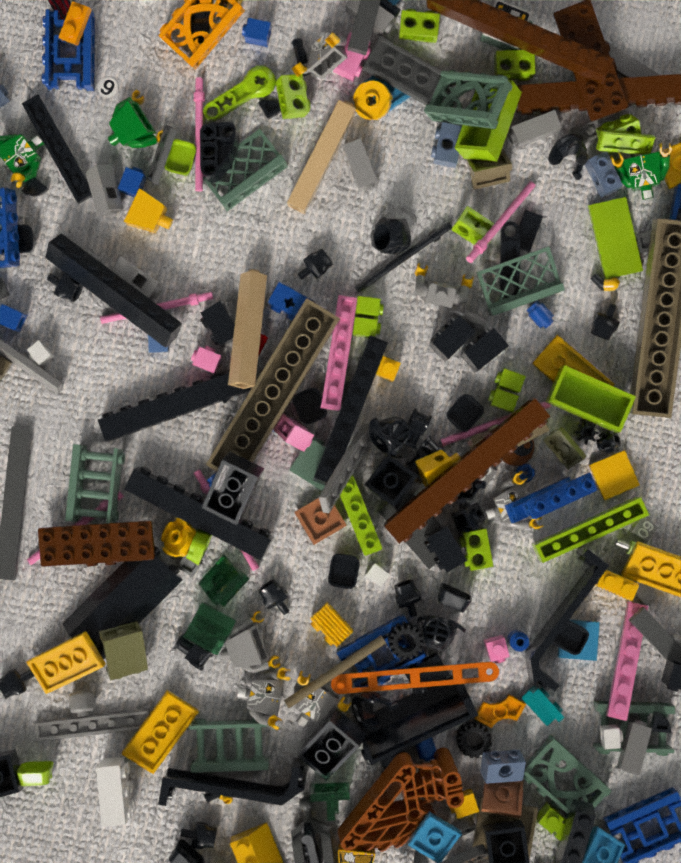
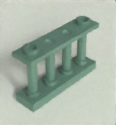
(79, 473)
(644, 710)
(220, 763)

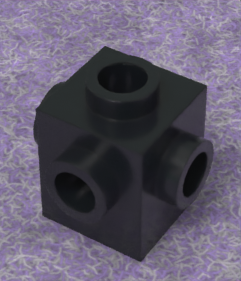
(468, 517)

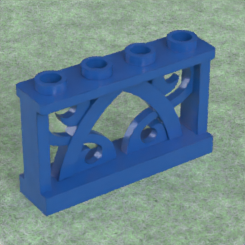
(9, 234)

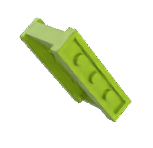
(360, 518)

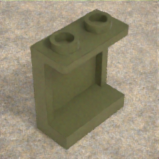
(124, 650)

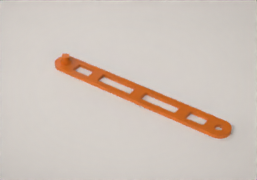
(343, 683)

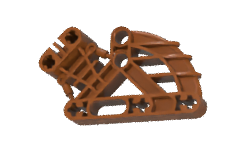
(385, 823)

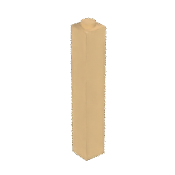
(322, 156)
(247, 329)

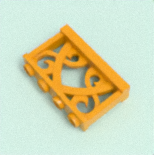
(202, 50)

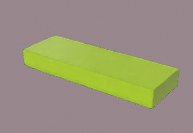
(625, 142)

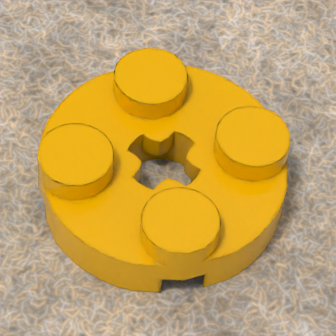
(383, 99)
(180, 546)

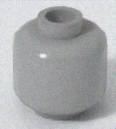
(81, 702)

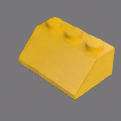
(256, 846)

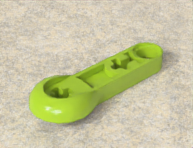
(243, 91)

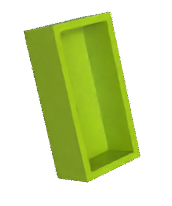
(487, 143)
(590, 399)

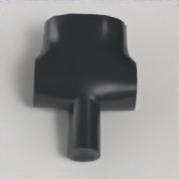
(316, 263)
(66, 287)
(604, 324)
(274, 595)
(407, 595)
(13, 683)
(202, 835)

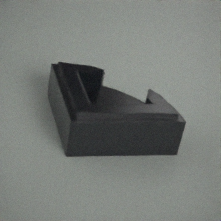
(269, 108)
(34, 188)
(660, 723)

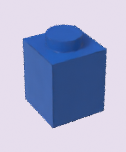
(257, 32)
(132, 181)
(12, 318)

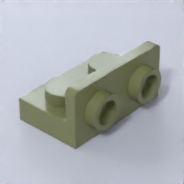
(564, 448)

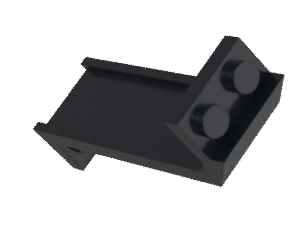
(561, 617)
(232, 787)

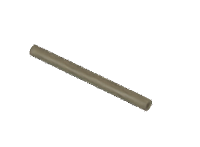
(335, 671)

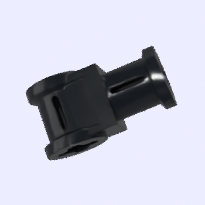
(417, 427)
(424, 450)
(193, 652)

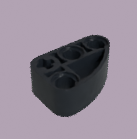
(224, 149)

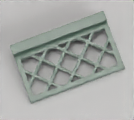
(255, 179)
(525, 297)

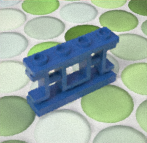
(85, 54)
(550, 498)
(390, 665)
(640, 813)

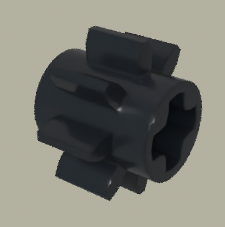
(591, 432)
(608, 442)

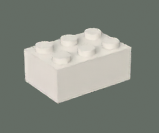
(114, 791)

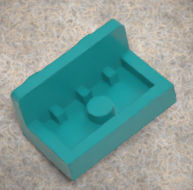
(538, 701)

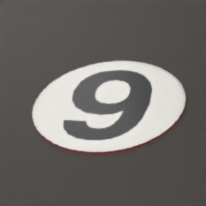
(107, 87)

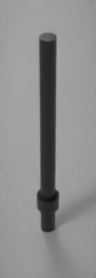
(434, 236)

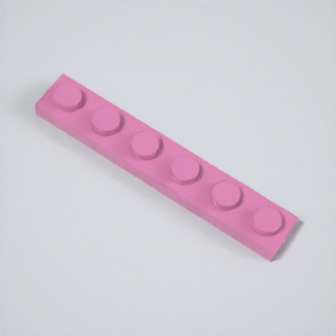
(339, 354)
(625, 666)

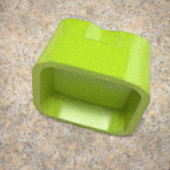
(180, 157)
(198, 546)
(35, 773)

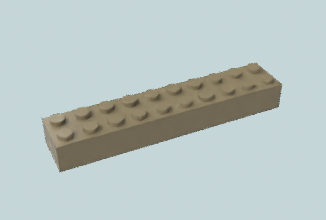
(659, 324)
(277, 384)

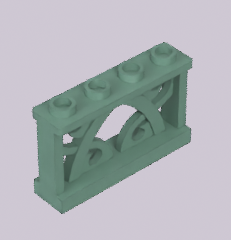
(464, 82)
(560, 753)

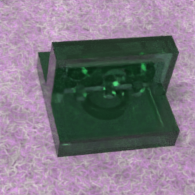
(223, 581)
(209, 628)
(331, 794)

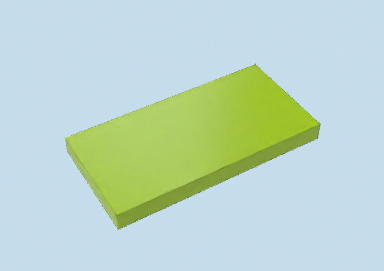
(615, 238)

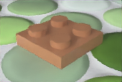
(319, 524)
(503, 798)

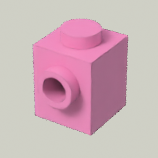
(206, 359)
(496, 649)

